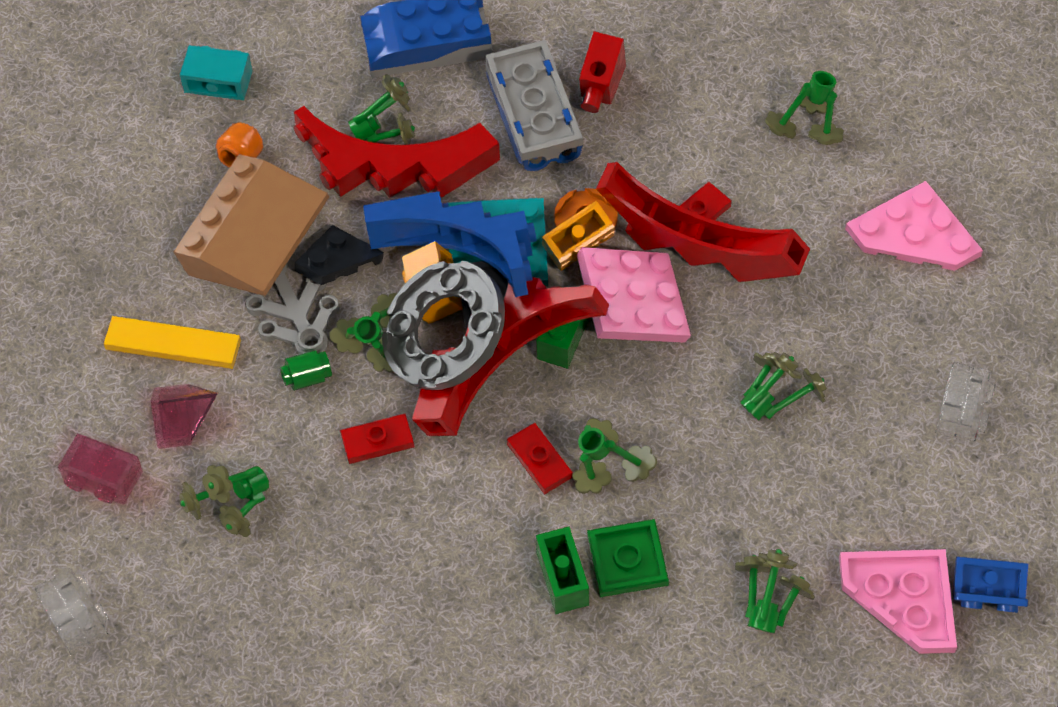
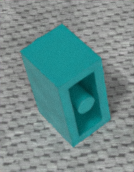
(216, 72)

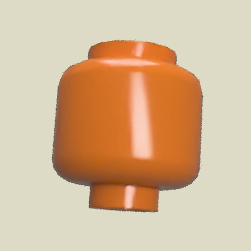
(236, 140)

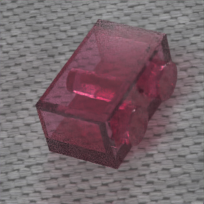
(100, 469)

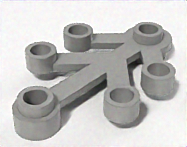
(295, 312)

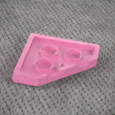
(916, 230)
(904, 593)

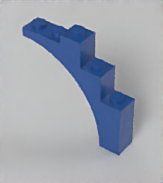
(423, 218)

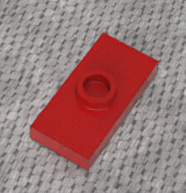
(708, 202)
(377, 438)
(539, 458)

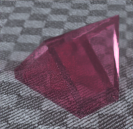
(179, 413)

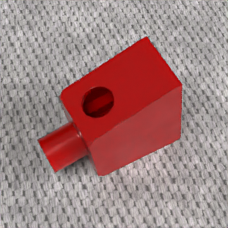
(601, 71)

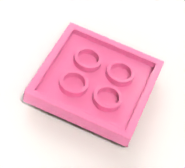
(639, 294)

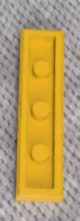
(172, 342)

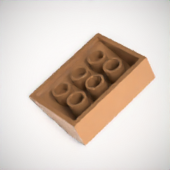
(250, 226)

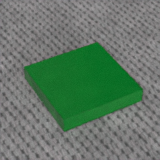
(627, 558)

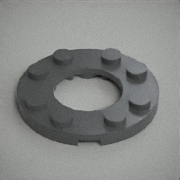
(413, 301)

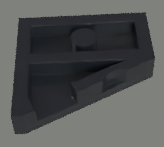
(335, 256)

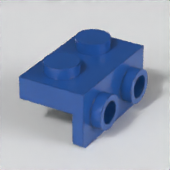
(990, 582)

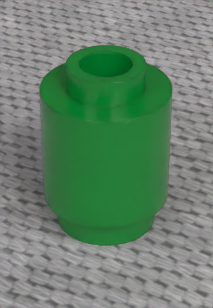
(306, 369)

